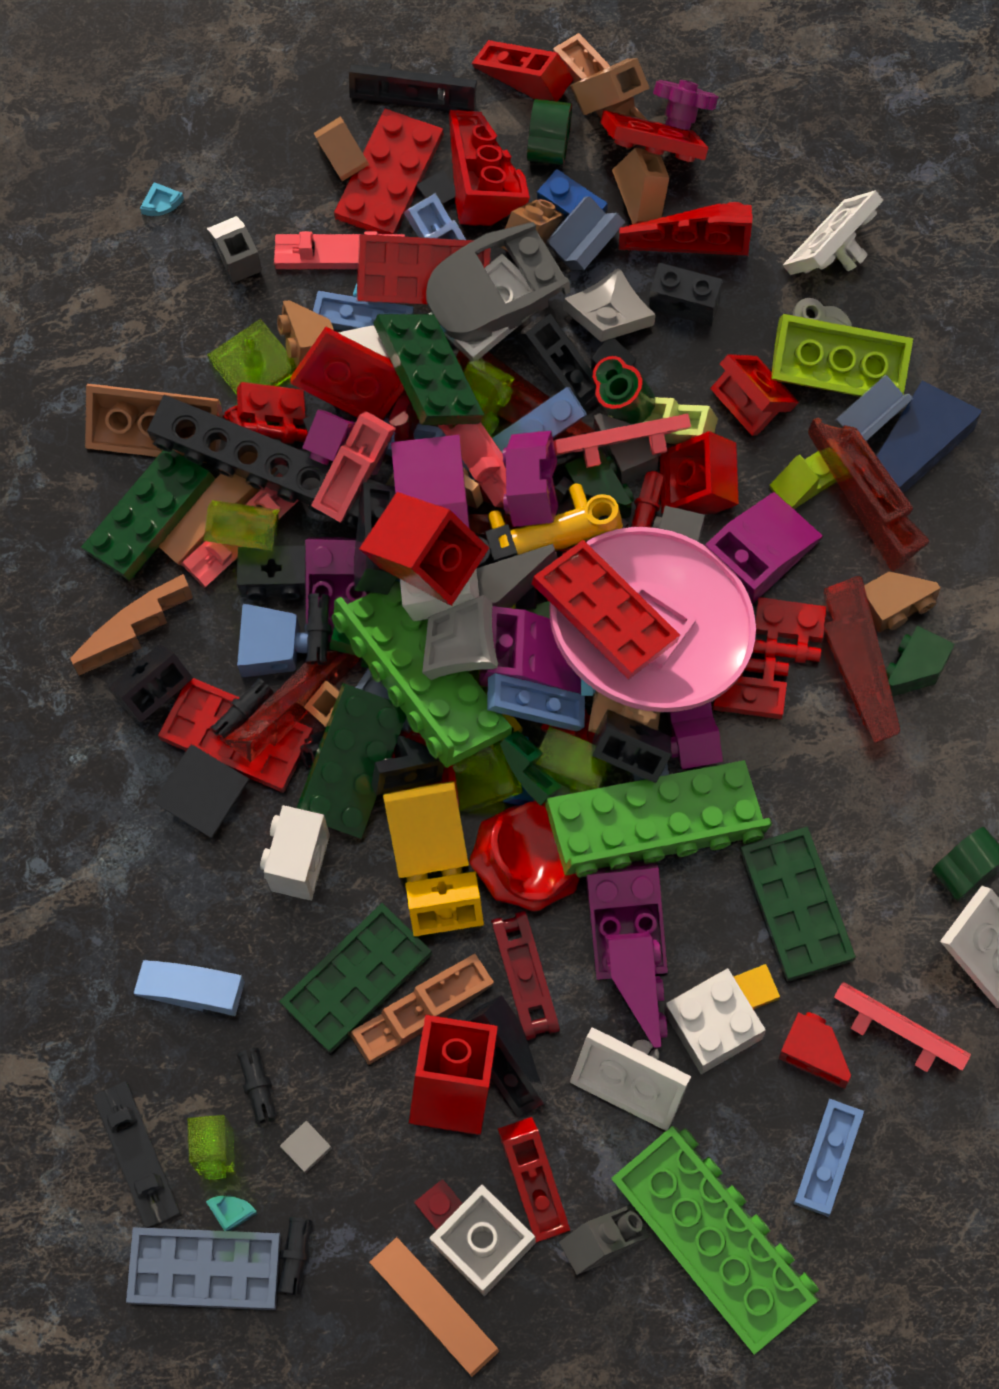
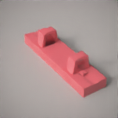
(330, 250)
(653, 430)
(481, 458)
(214, 557)
(932, 1044)

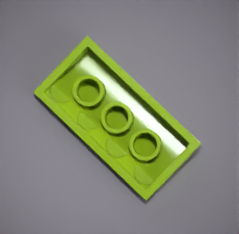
(837, 356)

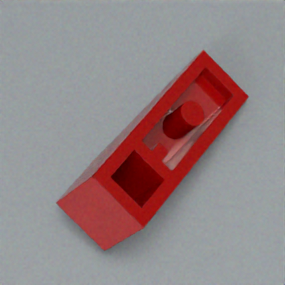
(526, 69)
(533, 1179)

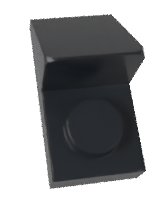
(410, 768)

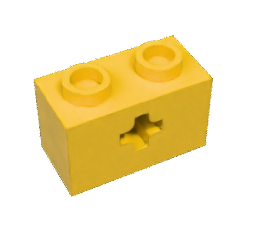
(444, 904)

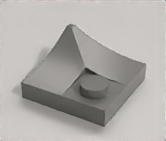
(609, 308)
(460, 639)

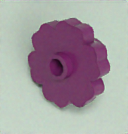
(683, 102)

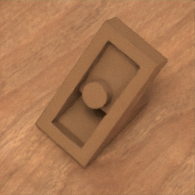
(341, 148)

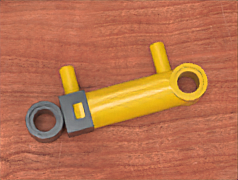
(565, 531)

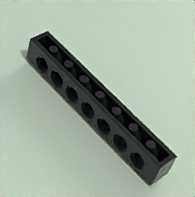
(175, 415)

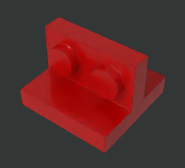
(751, 393)

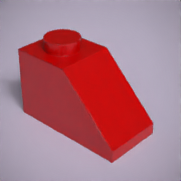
(815, 1050)

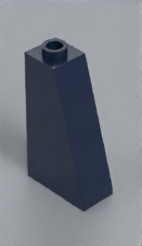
(925, 434)

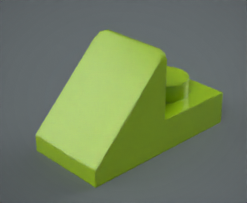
(802, 480)

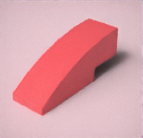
(353, 466)

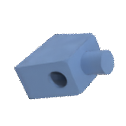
(269, 641)

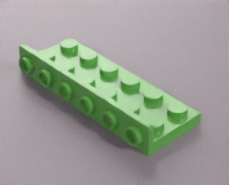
(444, 710)
(655, 819)
(716, 1238)

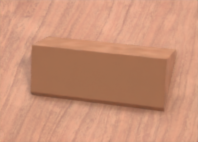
(121, 416)

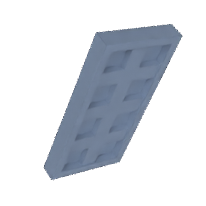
(203, 1268)

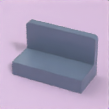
(584, 234)
(874, 408)

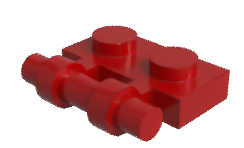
(272, 404)
(790, 621)
(756, 695)

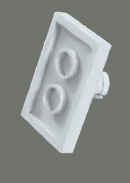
(836, 236)
(511, 286)
(975, 942)
(630, 1078)

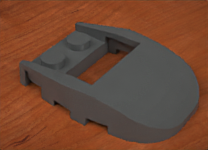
(469, 302)

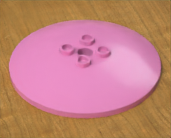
(695, 597)

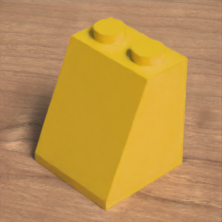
(426, 831)

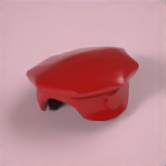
(520, 858)

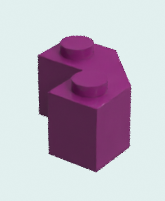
(328, 435)
(529, 480)
(695, 737)

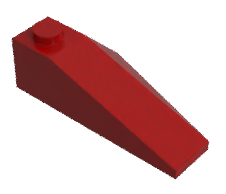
(483, 172)
(703, 230)

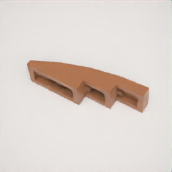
(585, 61)
(190, 530)
(120, 633)
(434, 997)
(434, 1307)

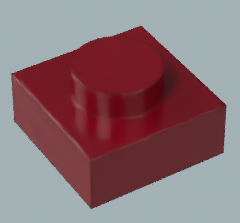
(438, 1204)

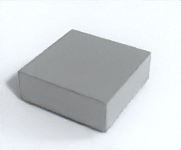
(305, 1147)

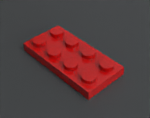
(398, 162)
(400, 267)
(605, 609)
(203, 705)

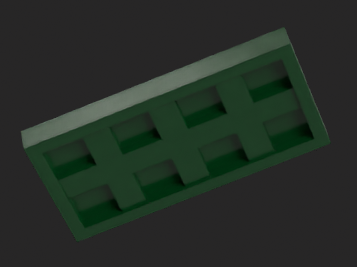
(428, 369)
(148, 513)
(357, 735)
(797, 904)
(355, 978)

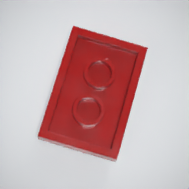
(654, 136)
(348, 375)

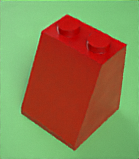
(425, 547)
(453, 1074)

